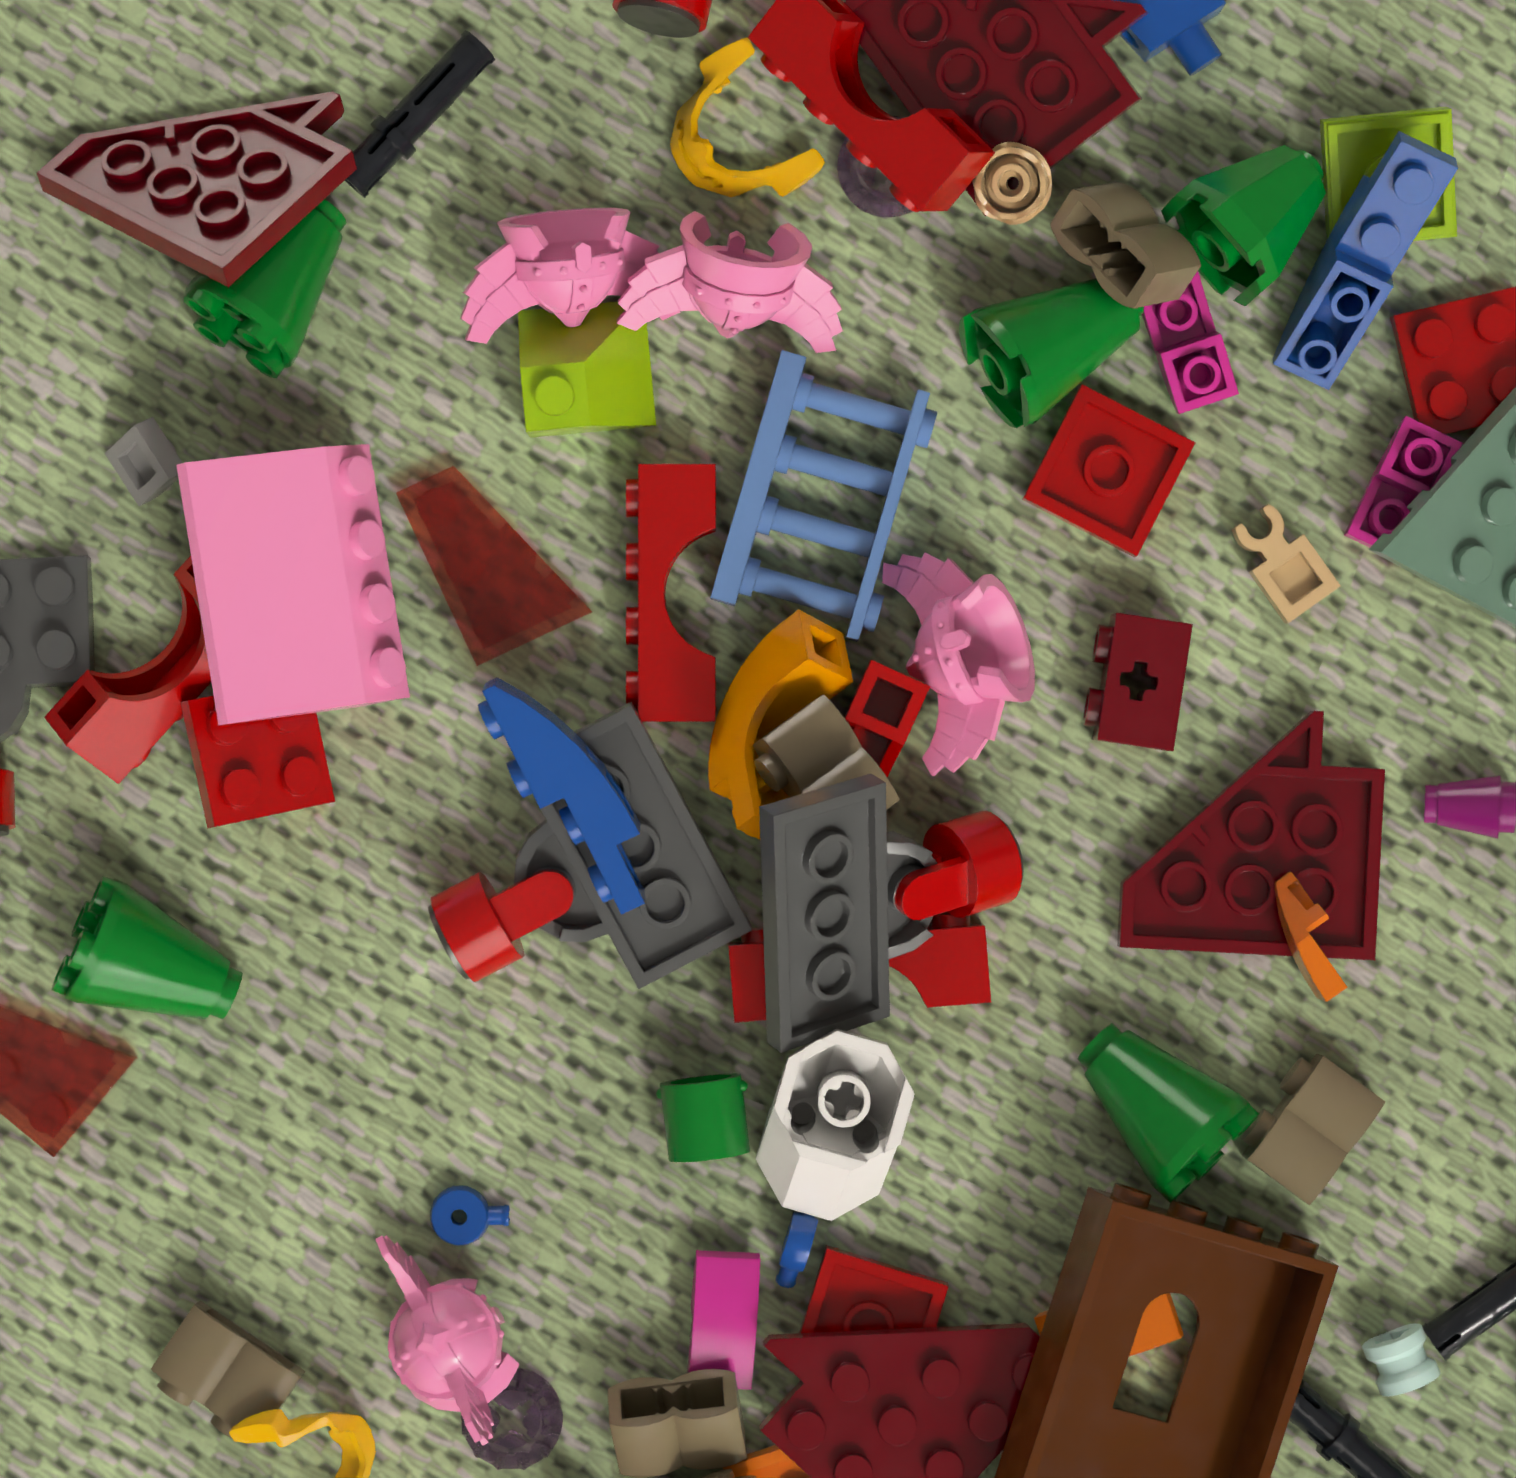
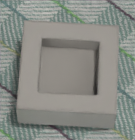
(145, 461)

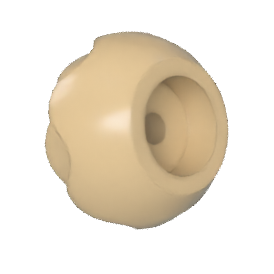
(1030, 196)

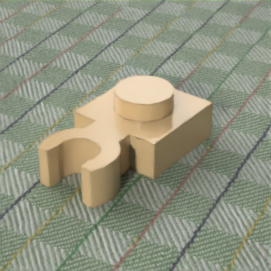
(1290, 573)

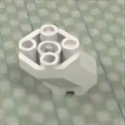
(834, 1124)

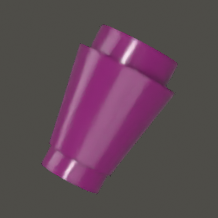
(1473, 805)

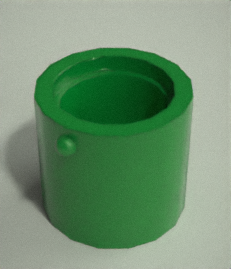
(705, 1117)

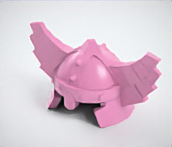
(554, 261)
(735, 285)
(966, 650)
(447, 1343)

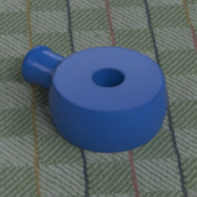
(477, 1211)
(796, 1248)

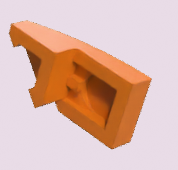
(1298, 918)

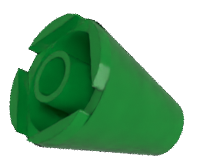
(1044, 345)

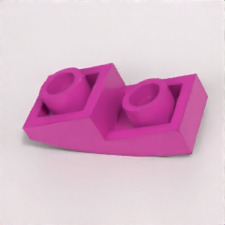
(1190, 350)
(1410, 464)
(725, 1313)

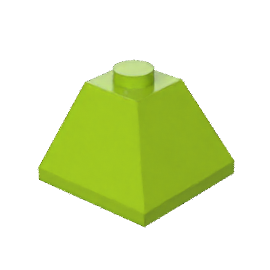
(584, 374)

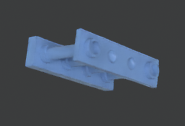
(778, 452)

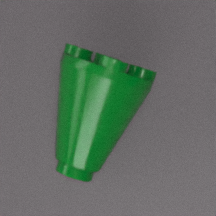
(275, 298)
(143, 960)
(1164, 1108)

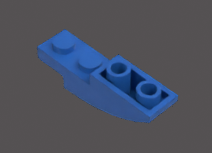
(1360, 257)
(559, 765)

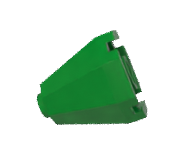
(1249, 218)

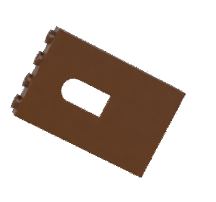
(1243, 1370)

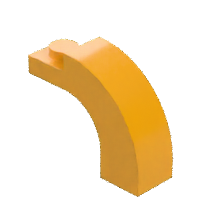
(776, 681)

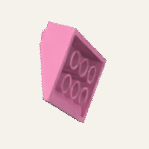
(293, 582)

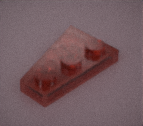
(485, 568)
(52, 1078)

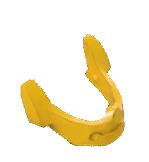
(695, 153)
(346, 1429)

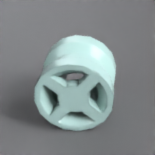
(1401, 1360)

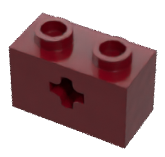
(1154, 715)

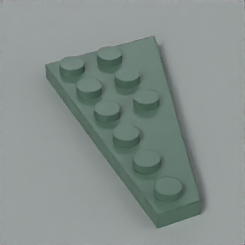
(1466, 523)

